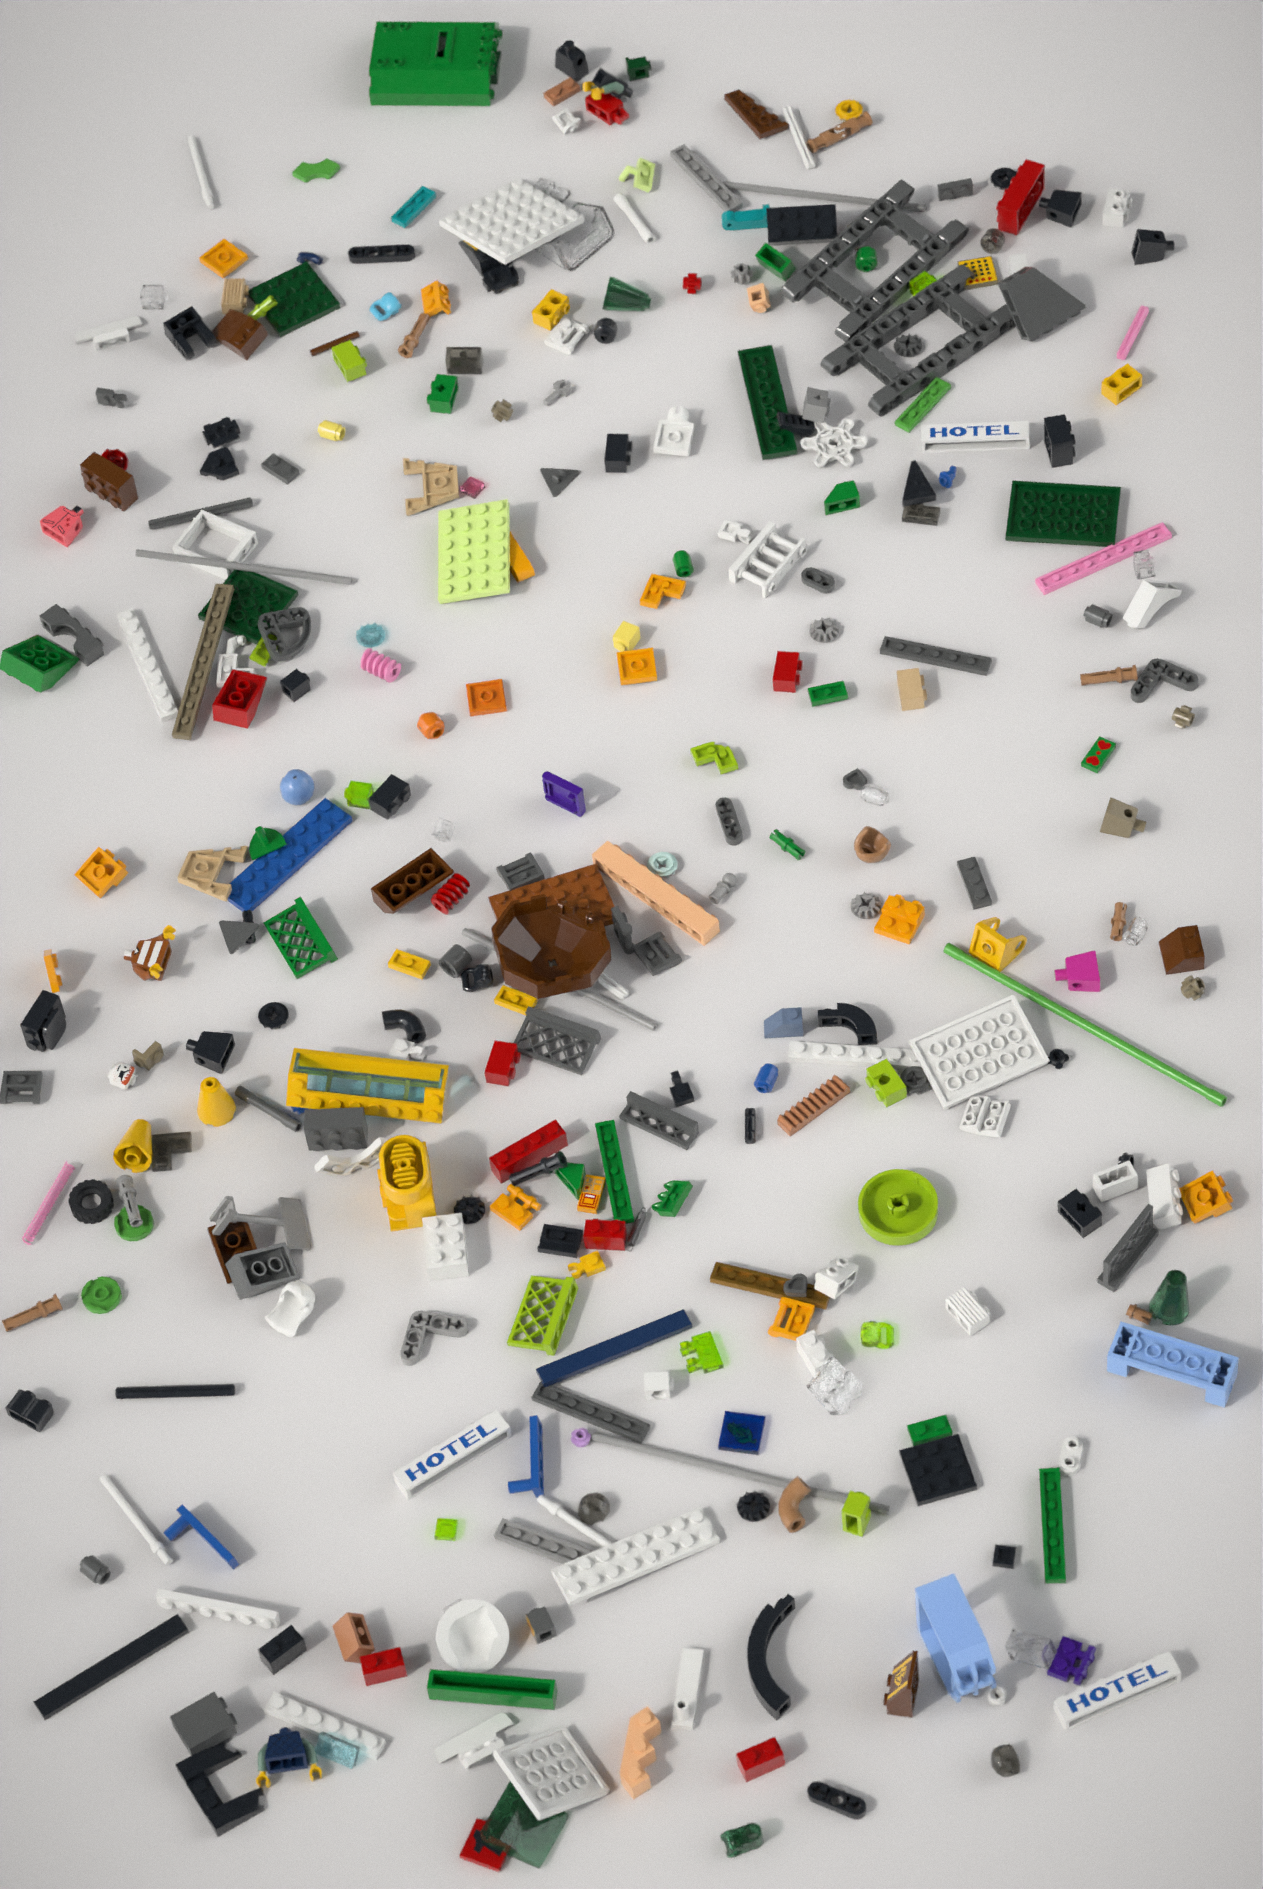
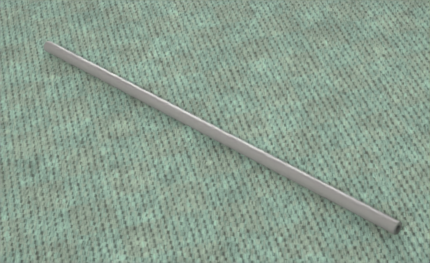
(725, 1469)

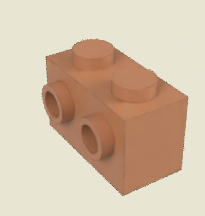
(353, 1637)

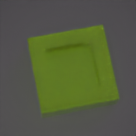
(446, 1529)

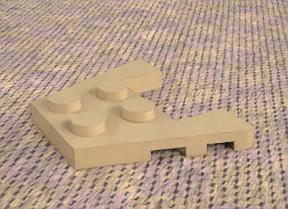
(439, 484)
(203, 867)

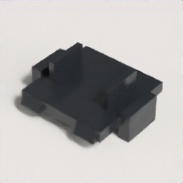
(500, 278)
(221, 432)

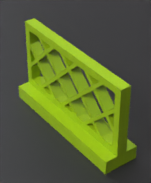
(559, 1313)

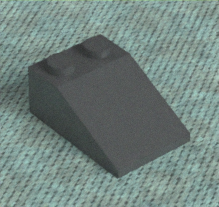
(261, 1270)

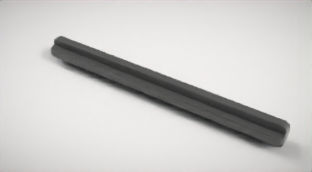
(188, 516)

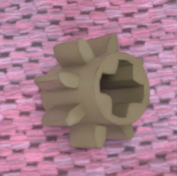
(502, 410)
(1183, 716)
(1192, 987)

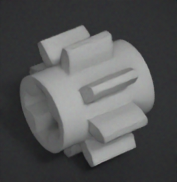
(741, 273)

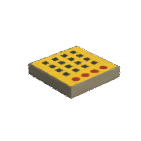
(984, 272)

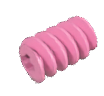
(380, 665)

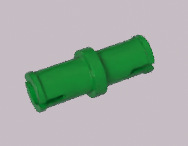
(787, 844)

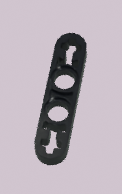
(381, 256)

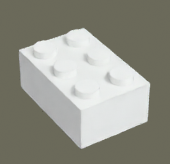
(445, 1246)

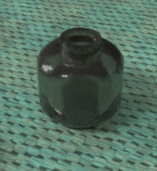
(992, 241)

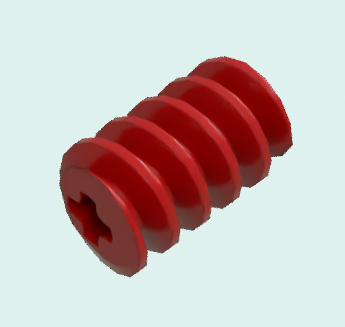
(450, 892)

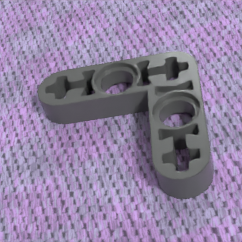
(1157, 675)

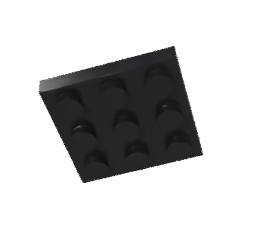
(938, 1470)

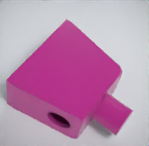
(1080, 972)

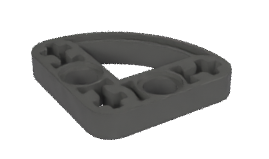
(276, 625)

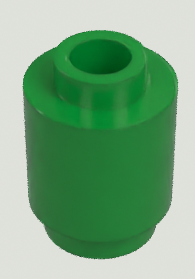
(683, 564)

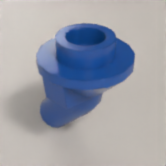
(947, 478)

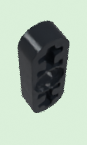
(820, 1800)

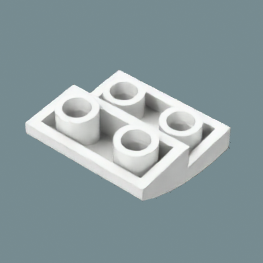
(985, 1116)

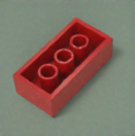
(1020, 197)

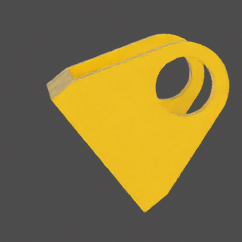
(1002, 949)

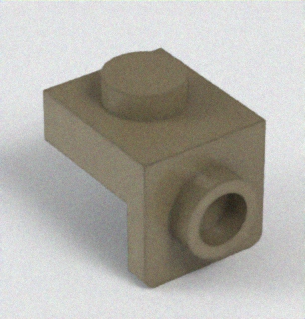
(150, 1057)

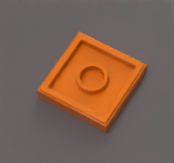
(486, 697)

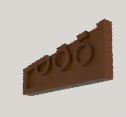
(754, 115)

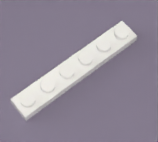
(222, 1609)
(318, 1722)

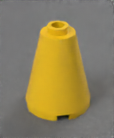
(214, 1103)
(135, 1147)

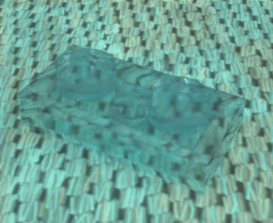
(337, 1750)

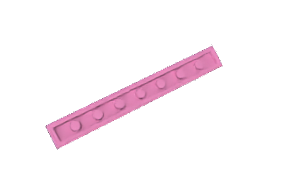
(1103, 558)

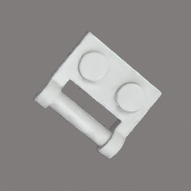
(563, 332)

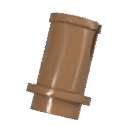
(1139, 1314)

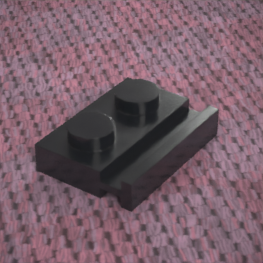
(560, 1240)

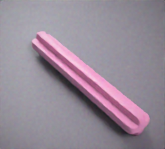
(1132, 332)

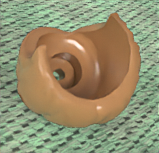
(871, 845)

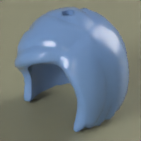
(297, 790)

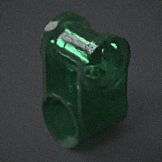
(740, 1839)

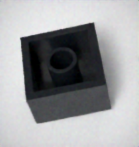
(1059, 440)

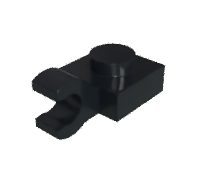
(680, 1092)

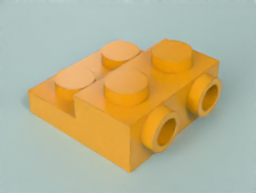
(101, 871)
(900, 919)
(1206, 1197)

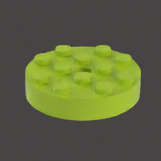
(894, 1224)

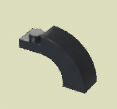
(851, 1018)

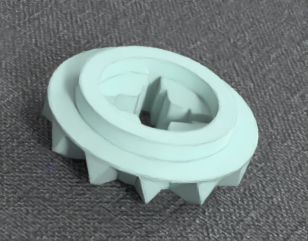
(660, 859)

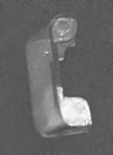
(581, 242)

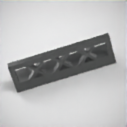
(660, 1114)

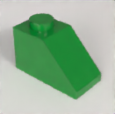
(842, 498)

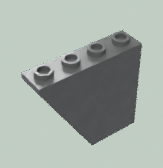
(1037, 302)

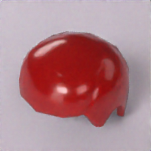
(117, 457)

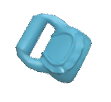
(388, 303)

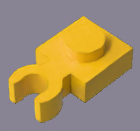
(589, 1264)

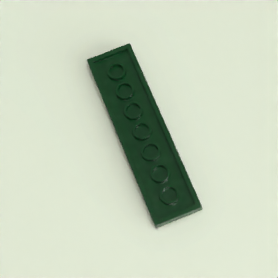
(765, 401)

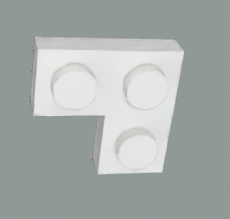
(225, 665)

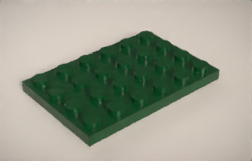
(1063, 513)

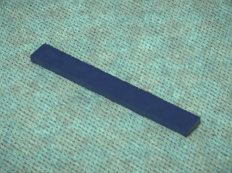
(613, 1348)

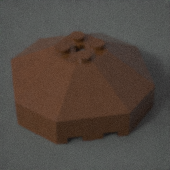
(535, 933)

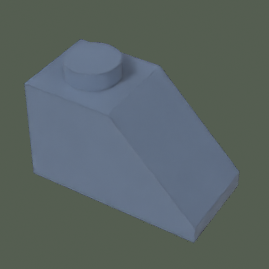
(784, 1023)

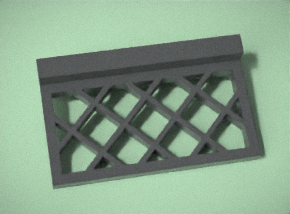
(566, 1028)
(1128, 1250)

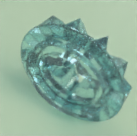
(370, 641)

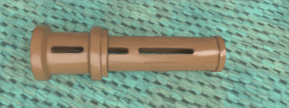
(411, 340)
(1118, 675)
(41, 1309)

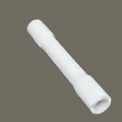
(643, 230)

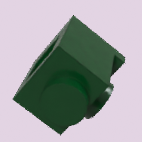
(637, 68)

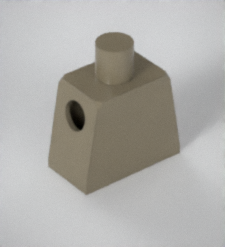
(1121, 819)

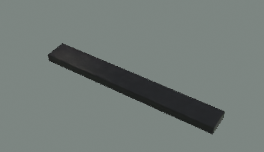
(111, 1667)

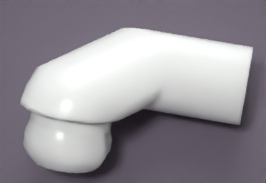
(235, 642)

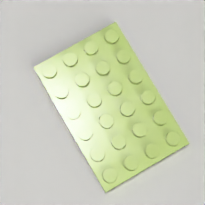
(473, 551)

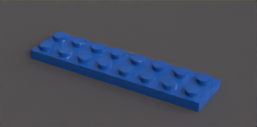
(275, 868)

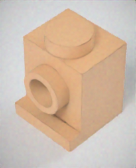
(760, 300)

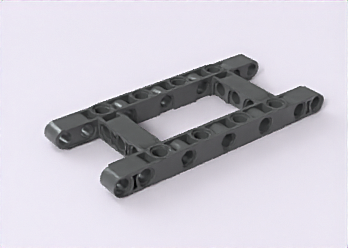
(881, 213)
(906, 384)

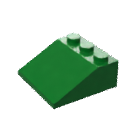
(37, 662)

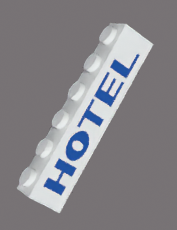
(975, 436)
(452, 1454)
(1117, 1690)

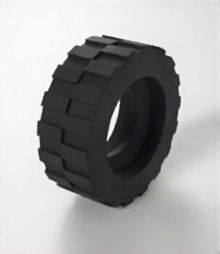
(87, 1188)

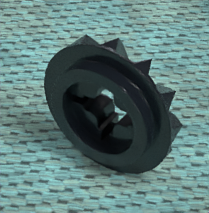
(999, 174)
(267, 1012)
(477, 1211)
(760, 1511)

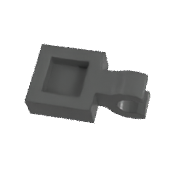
(108, 397)

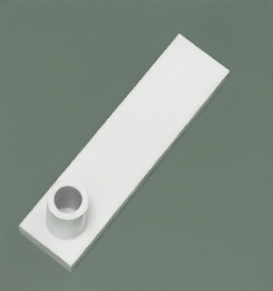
(687, 1689)

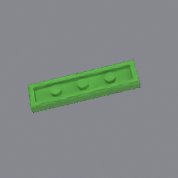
(922, 404)

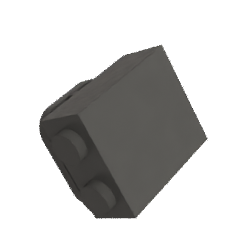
(204, 1724)

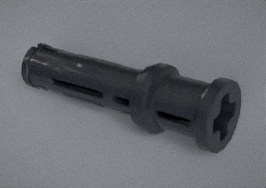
(546, 1166)

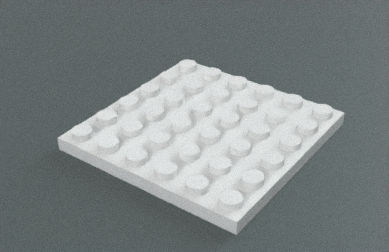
(511, 221)

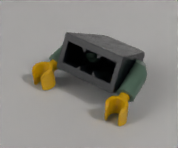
(606, 84)

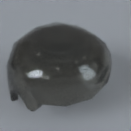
(593, 1508)
(1005, 1760)

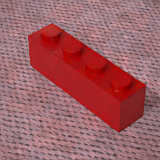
(528, 1150)

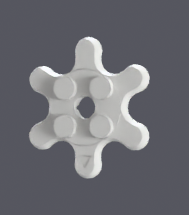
(838, 434)

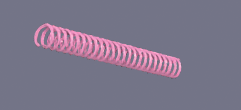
(48, 1202)

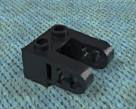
(184, 326)

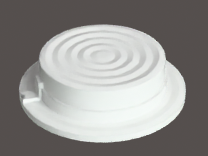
(472, 1636)

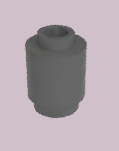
(1097, 616)
(94, 1569)

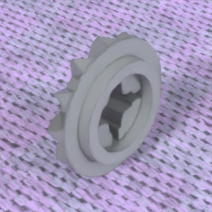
(818, 634)
(865, 912)

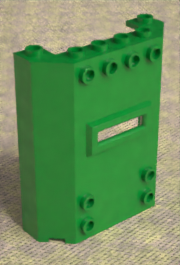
(409, 73)

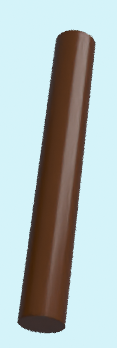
(329, 345)

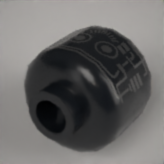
(605, 330)

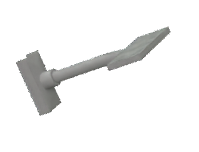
(292, 1220)

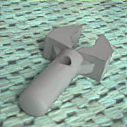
(558, 391)

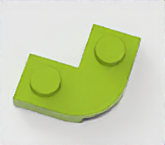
(712, 752)

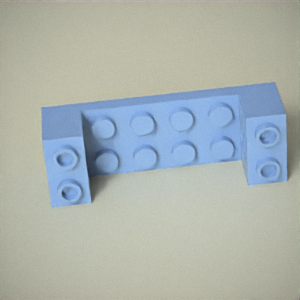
(1174, 1360)

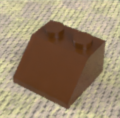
(1182, 950)

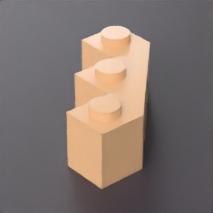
(639, 1752)

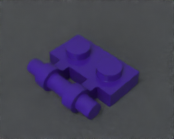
(1066, 1657)

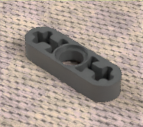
(727, 828)

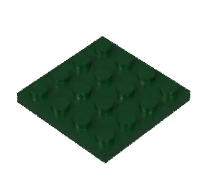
(299, 299)
(252, 598)

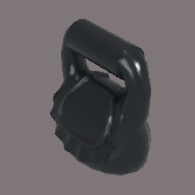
(482, 977)

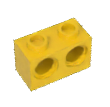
(551, 310)
(1121, 384)

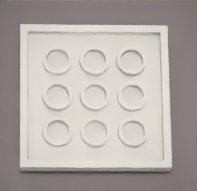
(551, 1772)

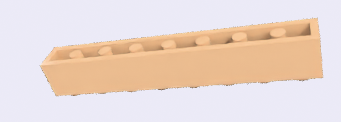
(656, 893)

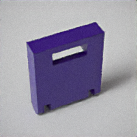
(563, 793)

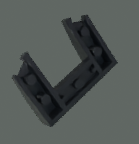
(195, 1775)

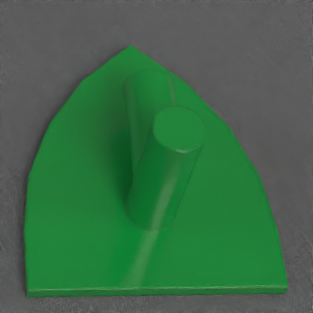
(265, 841)

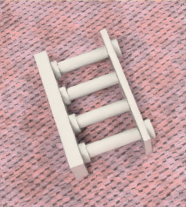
(759, 546)

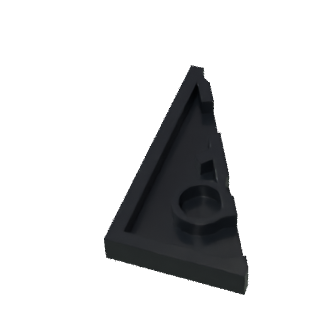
(917, 487)

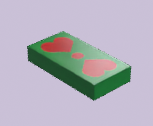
(1098, 754)

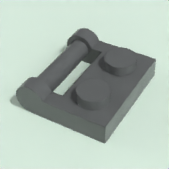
(522, 876)
(622, 930)
(652, 957)
(21, 1082)

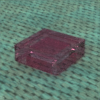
(472, 487)

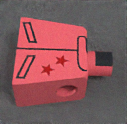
(63, 524)

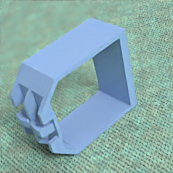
(954, 1637)

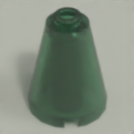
(624, 297)
(1171, 1299)

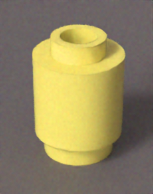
(331, 430)

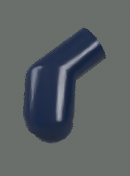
(302, 256)

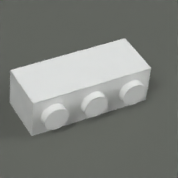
(1164, 1196)

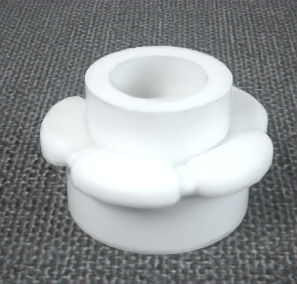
(999, 1690)

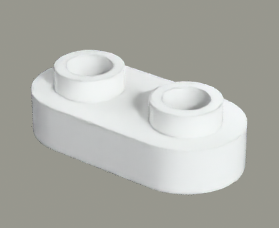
(1070, 1454)

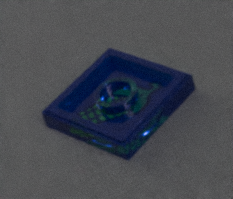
(741, 1433)

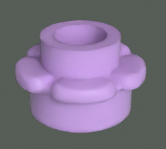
(580, 1442)

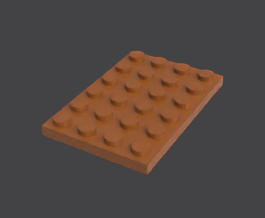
(579, 887)

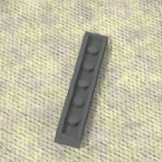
(935, 656)
(591, 1412)

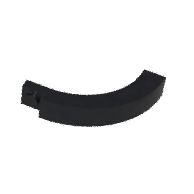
(767, 1691)

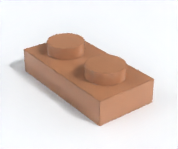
(562, 91)

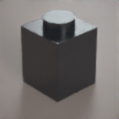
(295, 685)

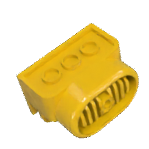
(406, 1182)

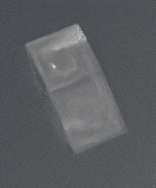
(549, 188)

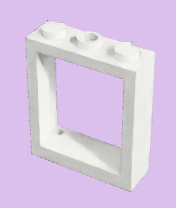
(204, 519)

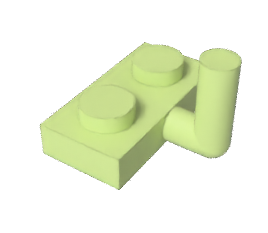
(643, 174)

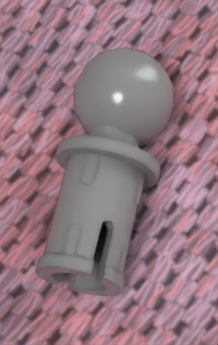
(728, 881)

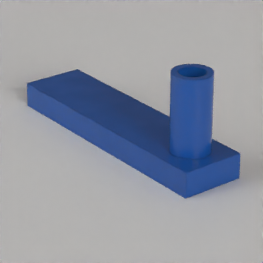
(536, 1482)
(187, 1518)

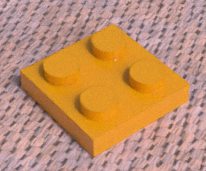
(223, 258)
(636, 666)

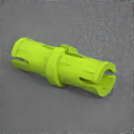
(261, 309)

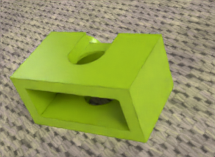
(886, 1082)
(856, 1513)

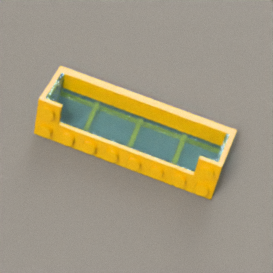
(377, 1084)

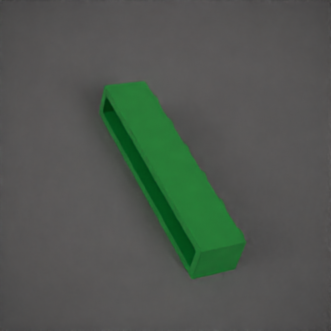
(492, 1689)

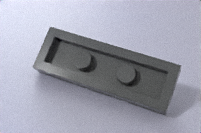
(974, 883)

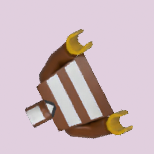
(151, 955)

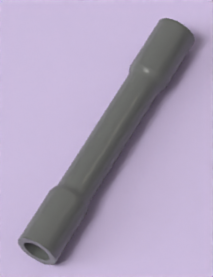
(251, 1098)

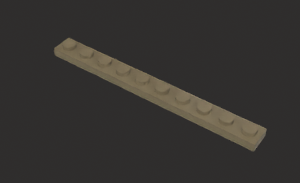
(202, 662)

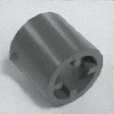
(455, 960)

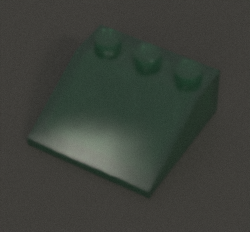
(517, 1830)

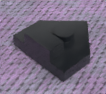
(220, 465)

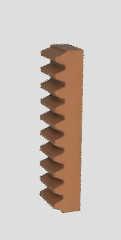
(813, 1105)

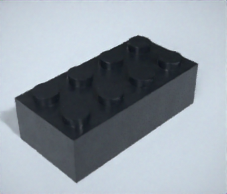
(801, 224)

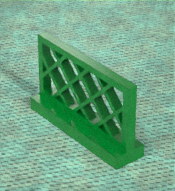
(315, 934)

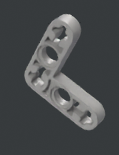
(423, 1328)

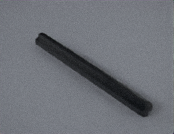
(175, 1391)

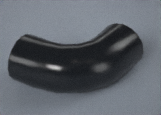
(407, 1021)

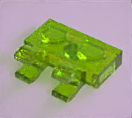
(706, 1351)

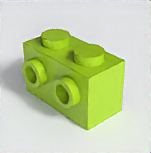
(349, 360)

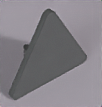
(558, 479)
(236, 933)

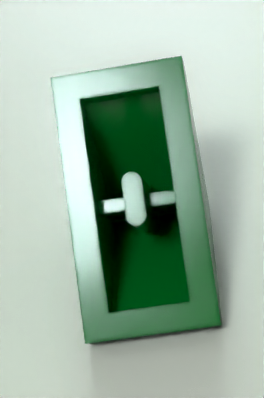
(572, 1177)

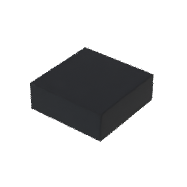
(1004, 1556)

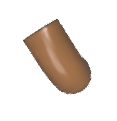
(789, 1504)

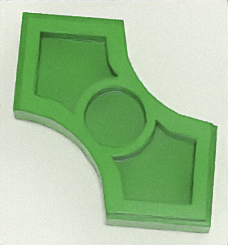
(323, 169)

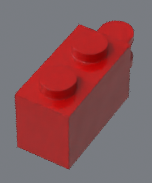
(607, 109)

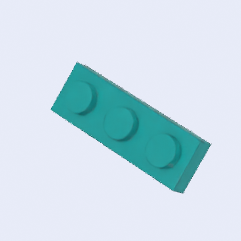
(413, 206)

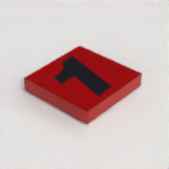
(480, 1853)

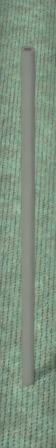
(814, 195)
(244, 567)
(585, 992)

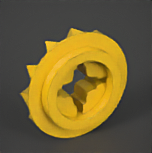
(843, 107)

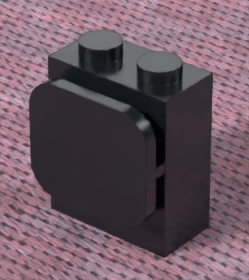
(44, 1022)

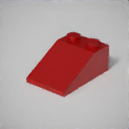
(239, 698)

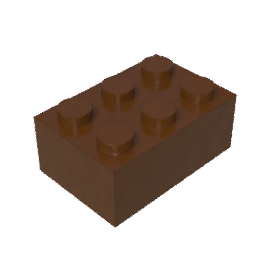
(108, 481)

